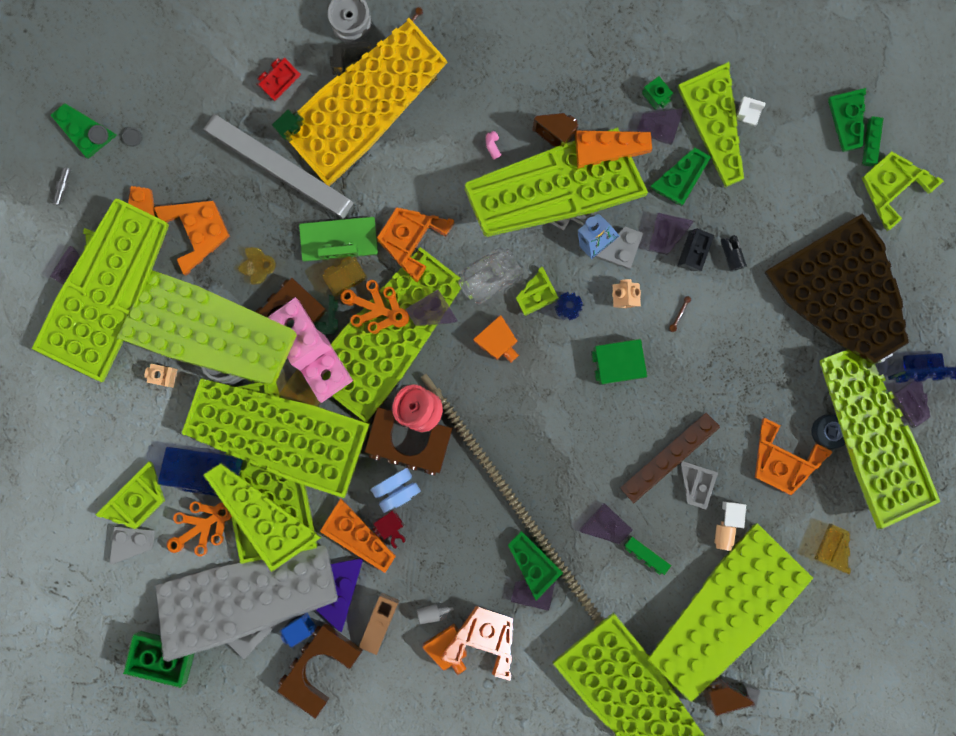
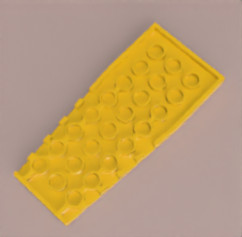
(365, 101)

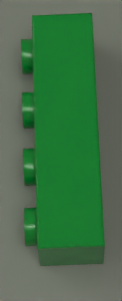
(872, 141)
(647, 555)

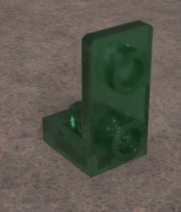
(333, 323)

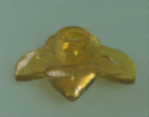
(255, 265)

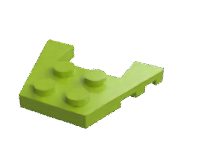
(891, 178)

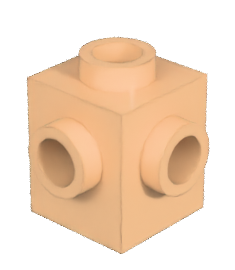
(626, 294)

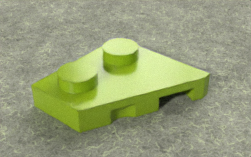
(537, 293)

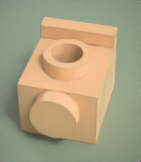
(167, 376)

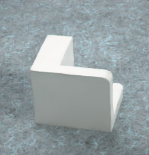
(749, 111)
(734, 514)

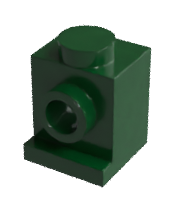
(288, 124)

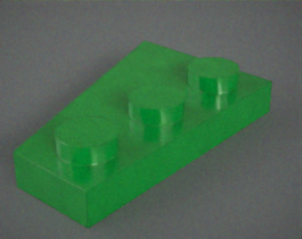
(847, 115)
(77, 127)
(682, 177)
(534, 565)

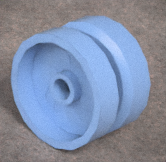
(395, 490)

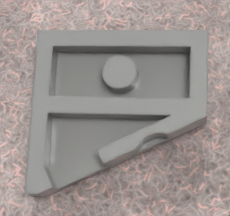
(623, 249)
(698, 484)

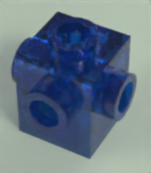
(565, 312)

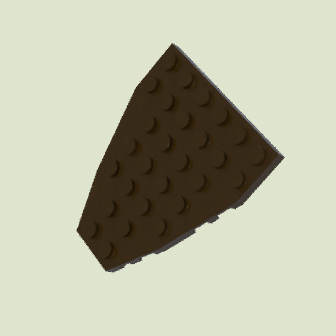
(846, 290)

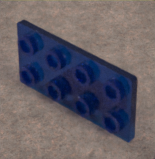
(923, 367)
(187, 468)

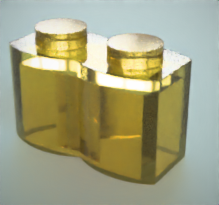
(344, 276)

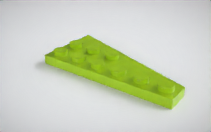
(267, 526)

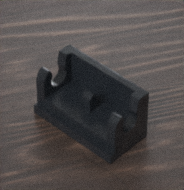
(695, 250)

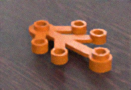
(377, 308)
(202, 525)

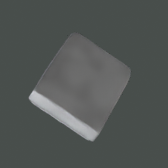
(752, 692)

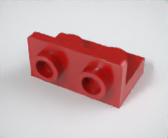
(278, 78)

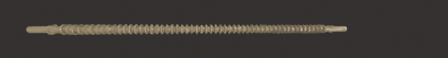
(514, 502)

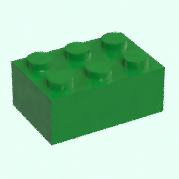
(147, 661)

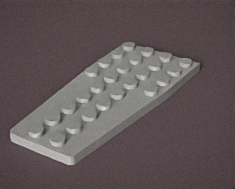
(240, 600)

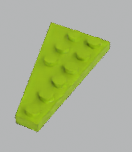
(714, 115)

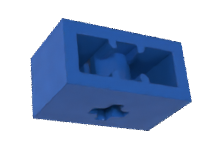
(298, 630)

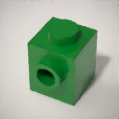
(657, 93)

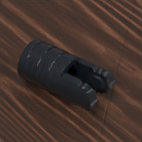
(733, 253)

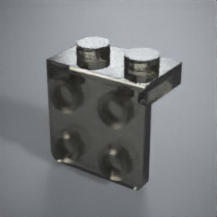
(347, 53)

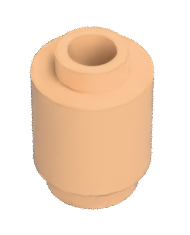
(724, 536)

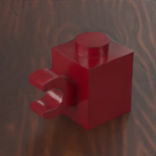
(389, 526)

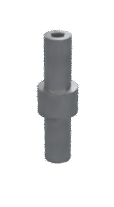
(61, 186)

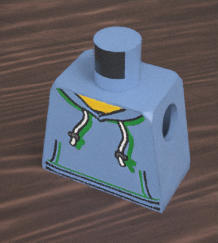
(596, 235)

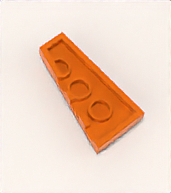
(601, 146)
(352, 533)

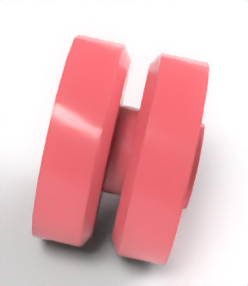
(417, 408)

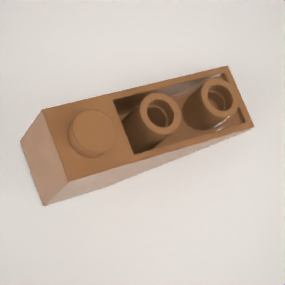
(379, 623)

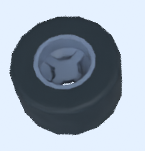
(834, 438)

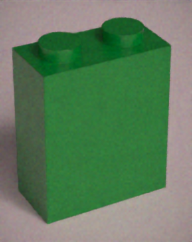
(619, 362)

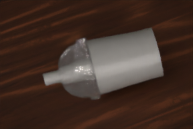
(433, 613)

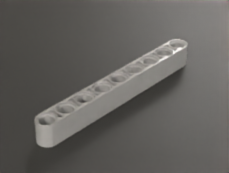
(278, 166)

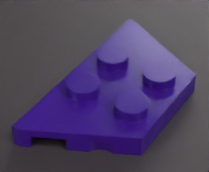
(345, 579)

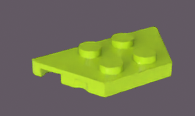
(135, 500)

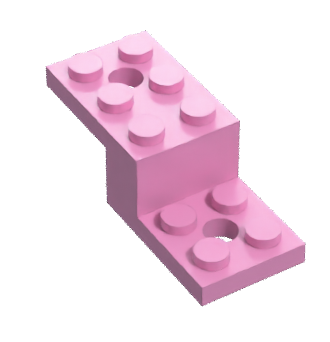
(312, 352)

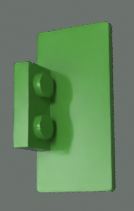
(338, 239)

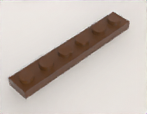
(669, 458)

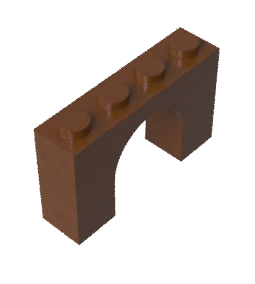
(288, 291)
(381, 445)
(296, 685)

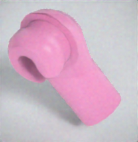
(491, 146)

